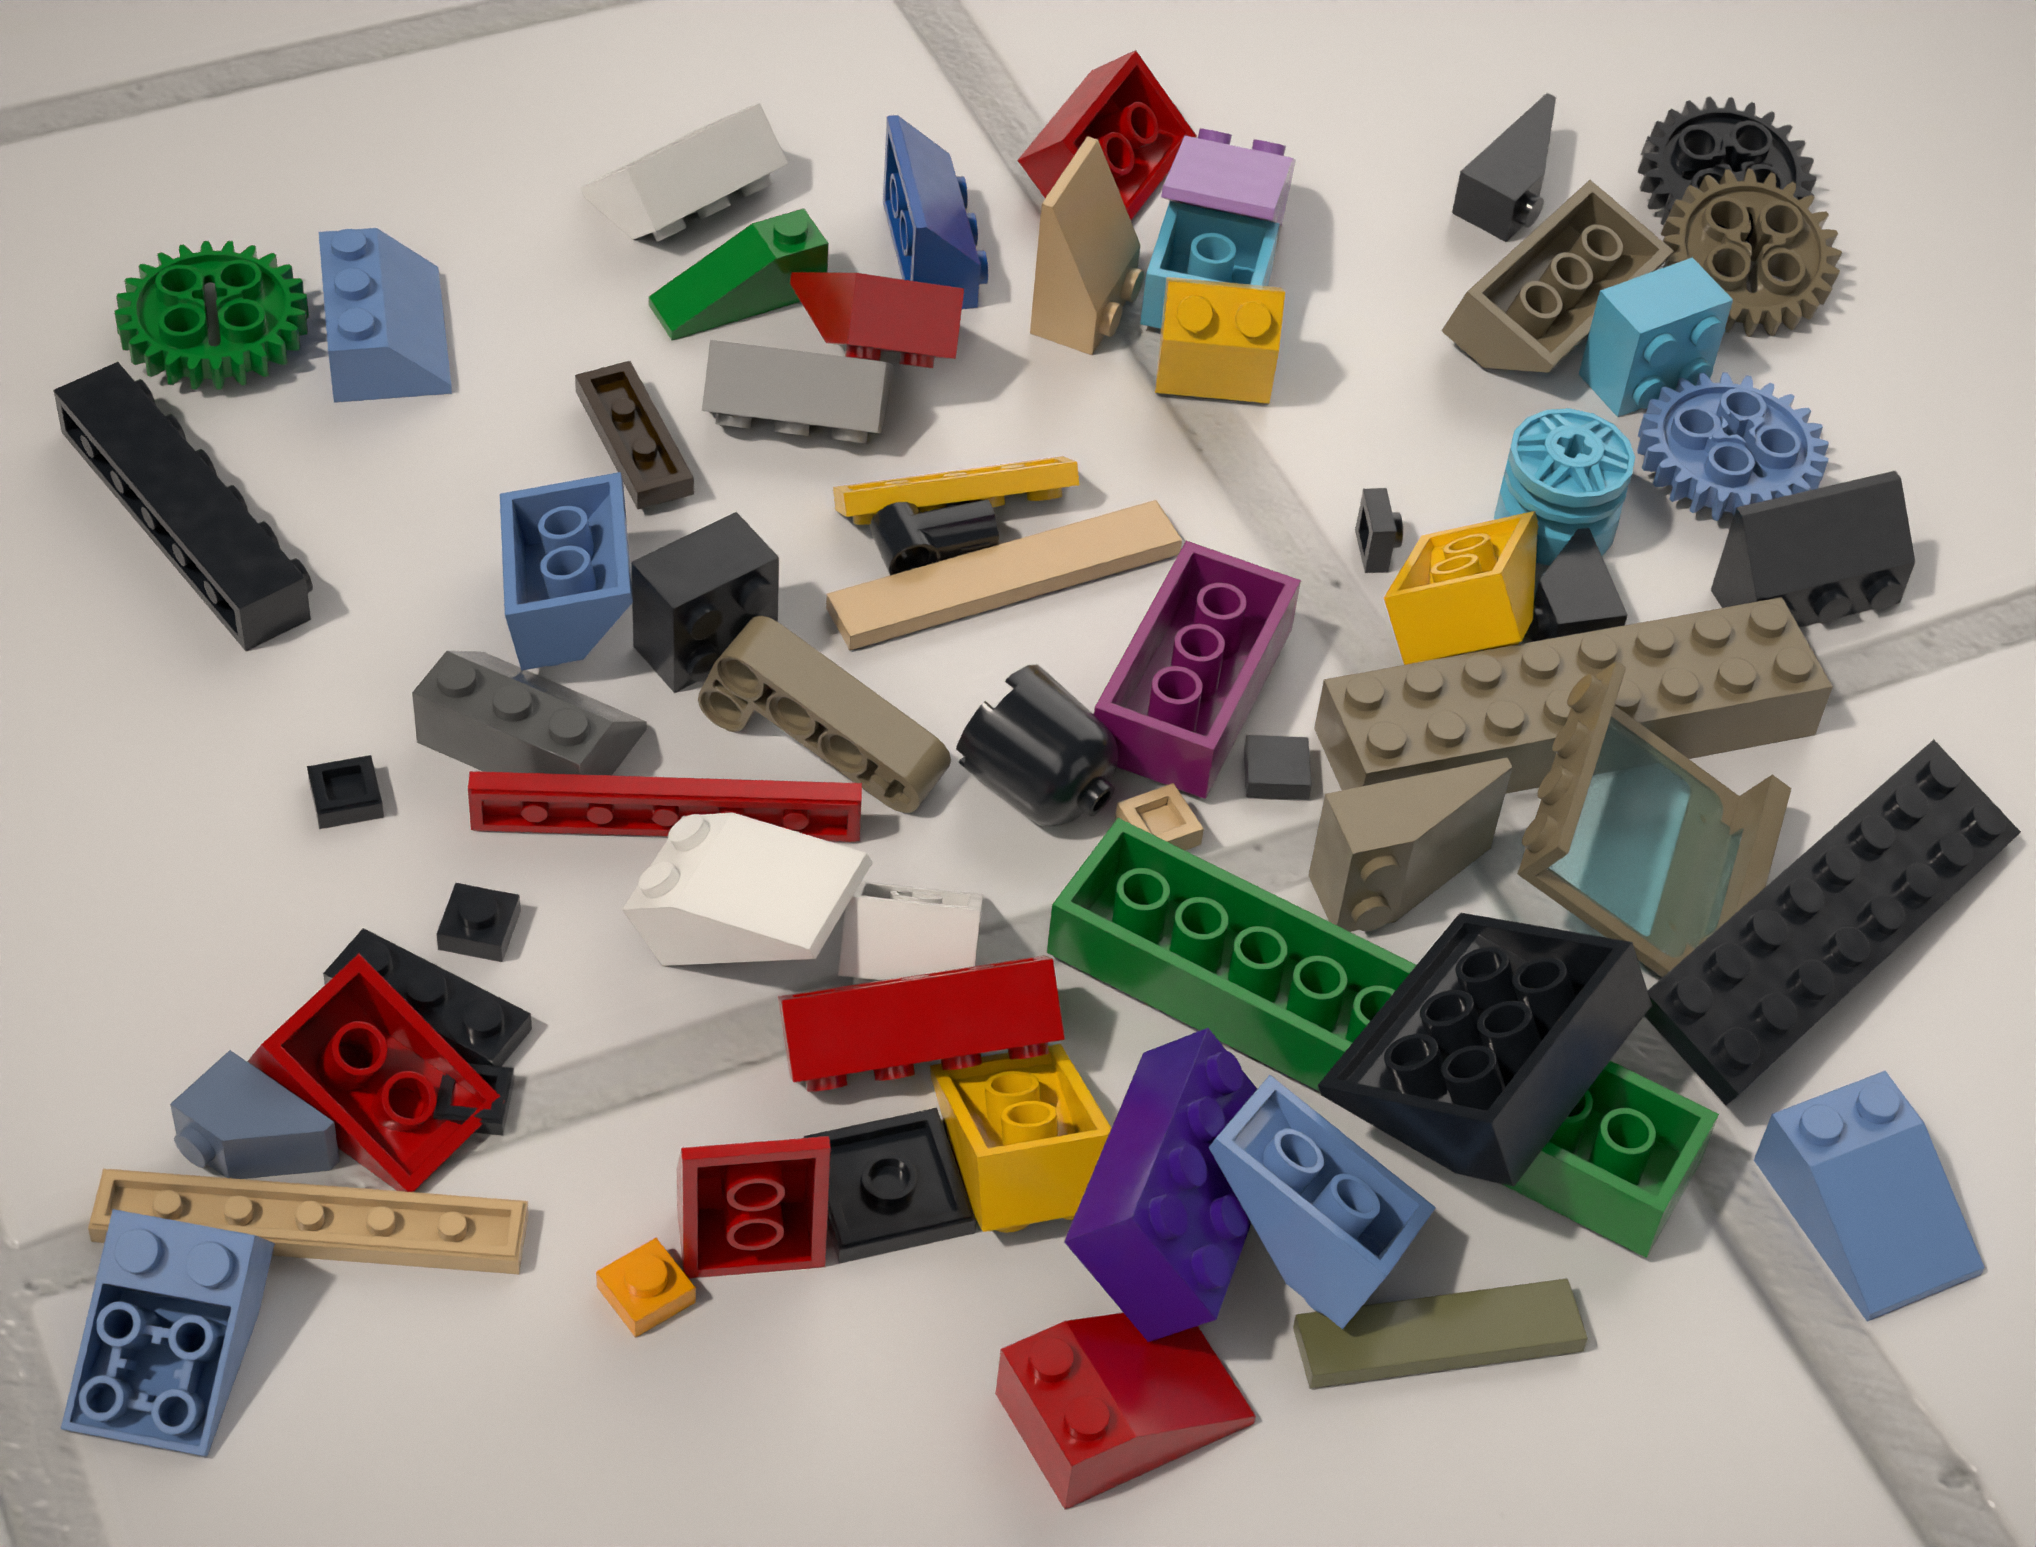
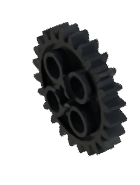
(1717, 140)

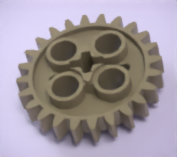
(1797, 255)

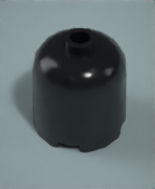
(1041, 750)

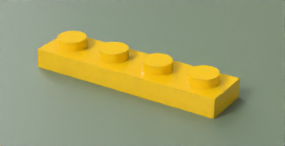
(1039, 478)

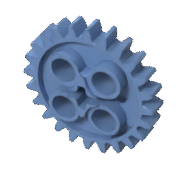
(1730, 444)

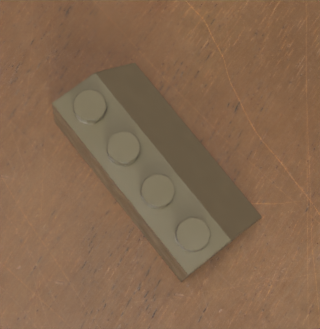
(1548, 286)

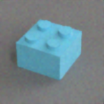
(1207, 247)
(1654, 334)

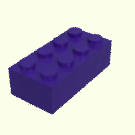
(1158, 1209)

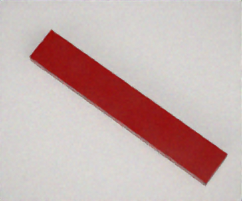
(656, 803)

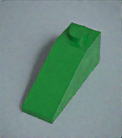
(742, 276)

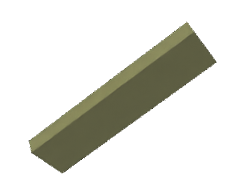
(1441, 1333)

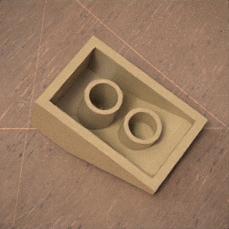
(1084, 255)

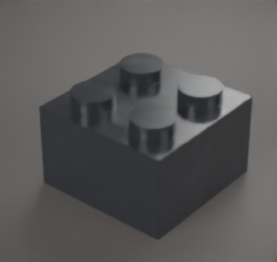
(700, 597)

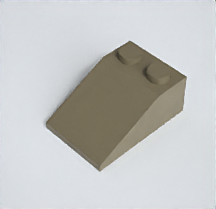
(1402, 840)

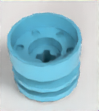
(1571, 474)

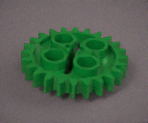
(167, 322)

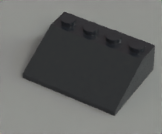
(1491, 1043)

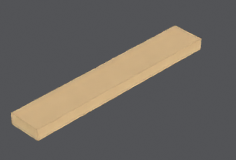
(1002, 574)
(329, 1219)

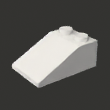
(742, 892)

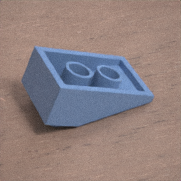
(1870, 1194)
(1317, 1200)

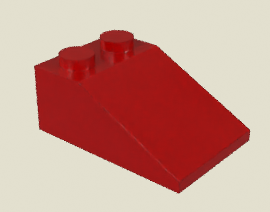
(883, 315)
(376, 1074)
(753, 1206)
(1113, 1406)

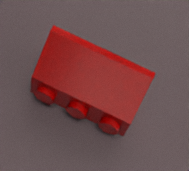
(1130, 119)

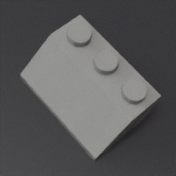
(796, 390)

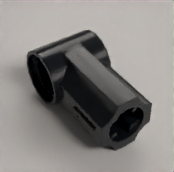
(920, 538)

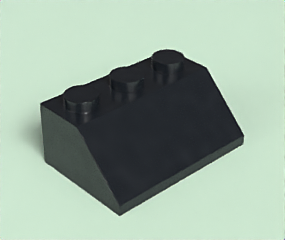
(1821, 550)

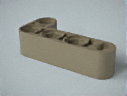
(825, 711)

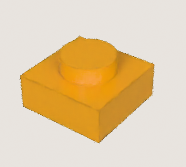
(645, 1287)

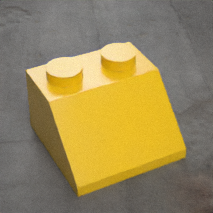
(1219, 339)

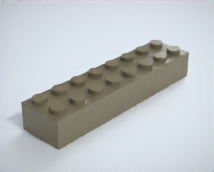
(1691, 679)

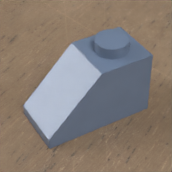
(250, 1125)

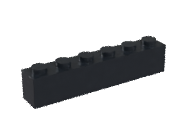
(184, 505)

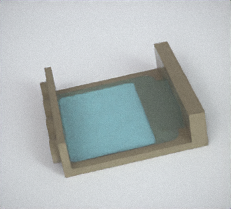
(1643, 833)

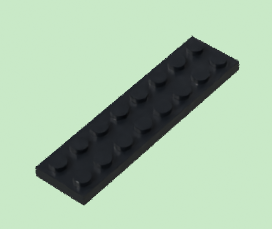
(1827, 921)

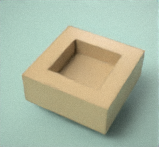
(1163, 815)

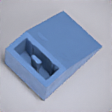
(166, 1331)

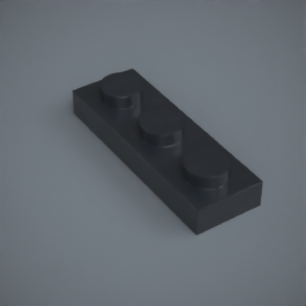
(466, 1016)

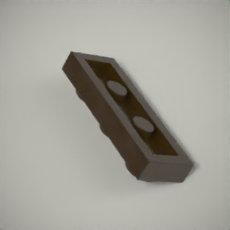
(634, 435)

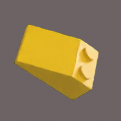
(1465, 589)
(1021, 1136)

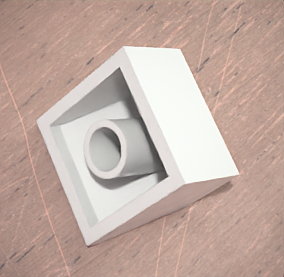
(908, 931)

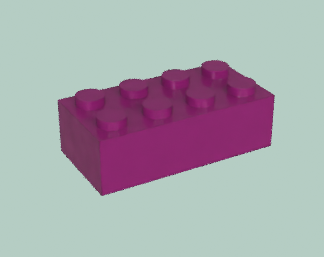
(1197, 667)

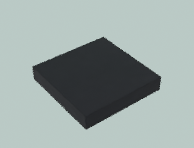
(894, 1186)

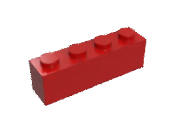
(920, 1020)

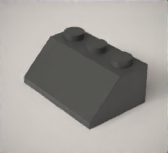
(517, 720)

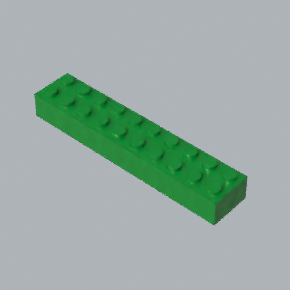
(1305, 990)

